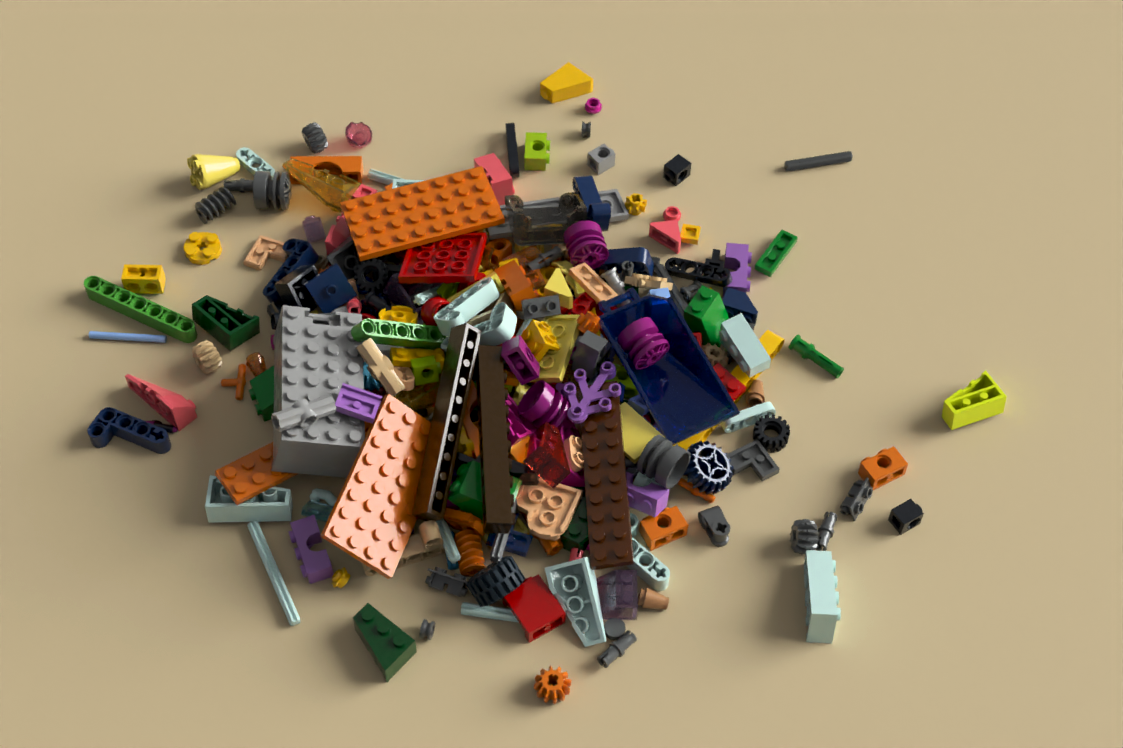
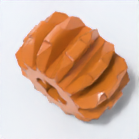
(552, 677)

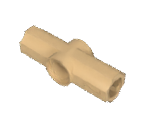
(380, 367)

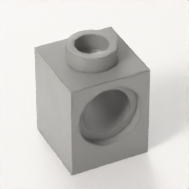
(601, 159)

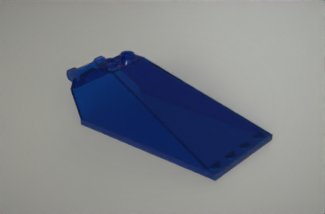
(681, 386)

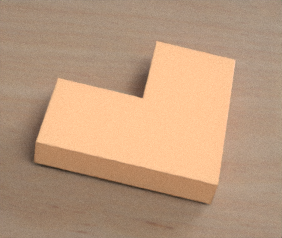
(263, 250)

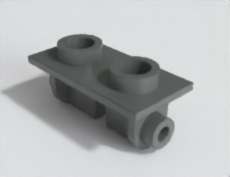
(861, 492)
(440, 578)

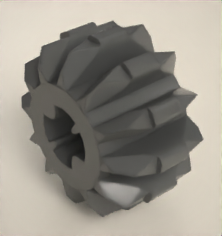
(314, 137)
(804, 536)

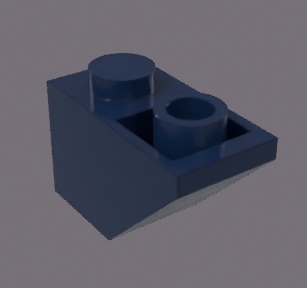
(739, 302)

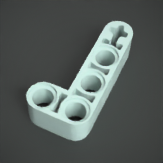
(466, 305)
(497, 329)
(654, 574)

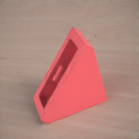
(667, 234)

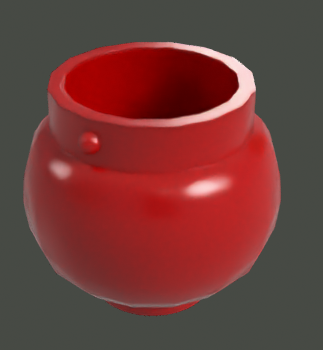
(430, 308)

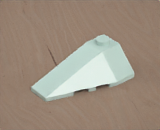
(578, 595)

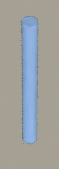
(127, 336)

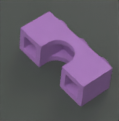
(737, 259)
(647, 499)
(315, 563)

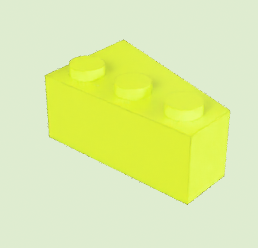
(974, 403)

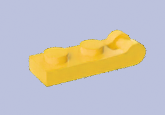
(401, 356)

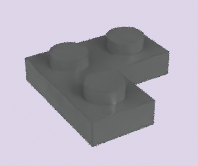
(753, 456)

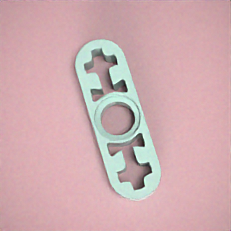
(242, 154)
(748, 417)

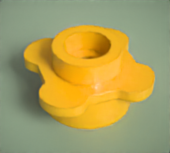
(340, 578)

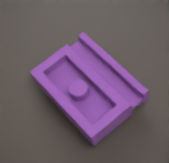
(357, 403)

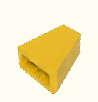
(566, 84)

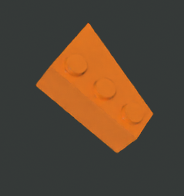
(515, 283)

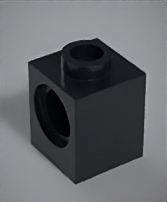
(677, 170)
(906, 516)

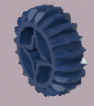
(710, 465)

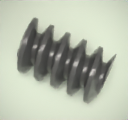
(214, 203)

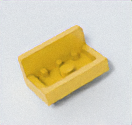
(539, 339)

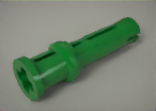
(809, 352)

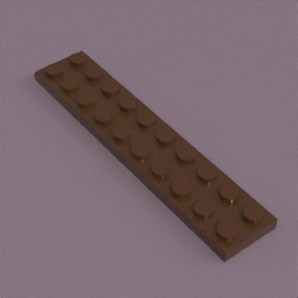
(606, 486)

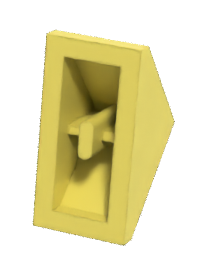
(558, 286)

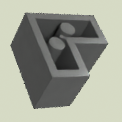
(590, 353)

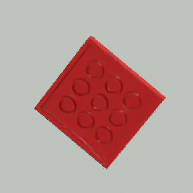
(444, 260)

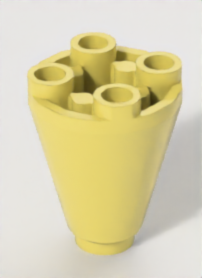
(211, 169)

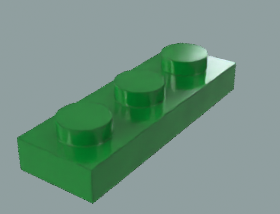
(776, 253)

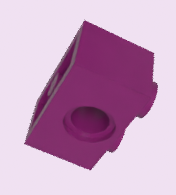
(520, 360)

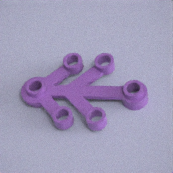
(591, 394)

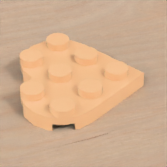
(548, 508)

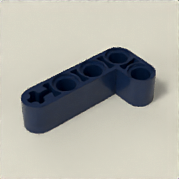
(596, 210)
(299, 253)
(637, 255)
(113, 423)

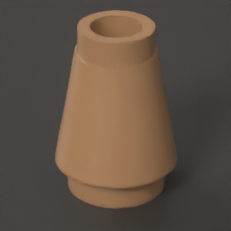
(755, 393)
(652, 600)

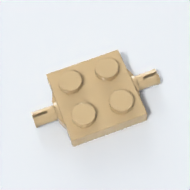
(644, 281)

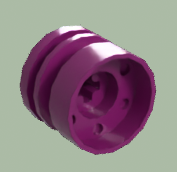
(586, 244)
(643, 343)
(543, 405)

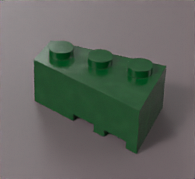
(224, 323)
(577, 532)
(384, 640)

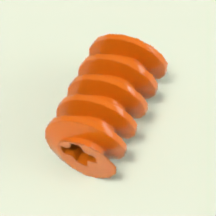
(470, 552)

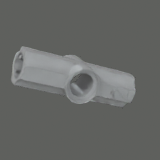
(303, 413)

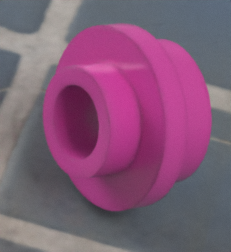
(593, 105)

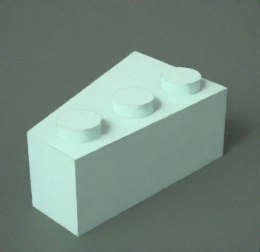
(744, 345)

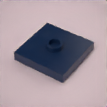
(330, 289)

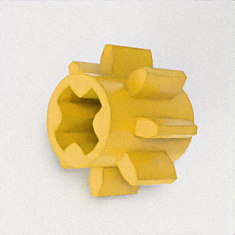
(635, 204)

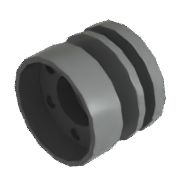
(275, 190)
(663, 461)

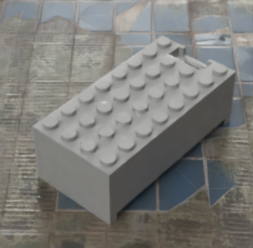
(310, 362)

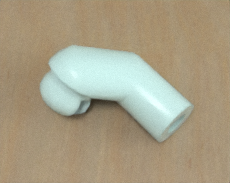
(326, 495)

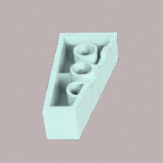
(267, 506)
(820, 596)

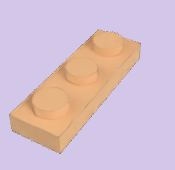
(592, 283)

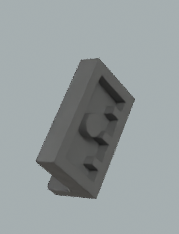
(539, 307)

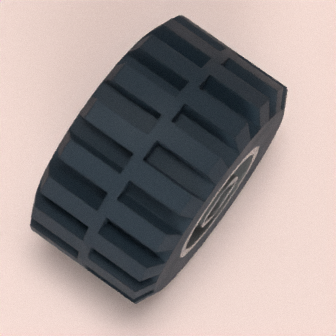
(495, 581)

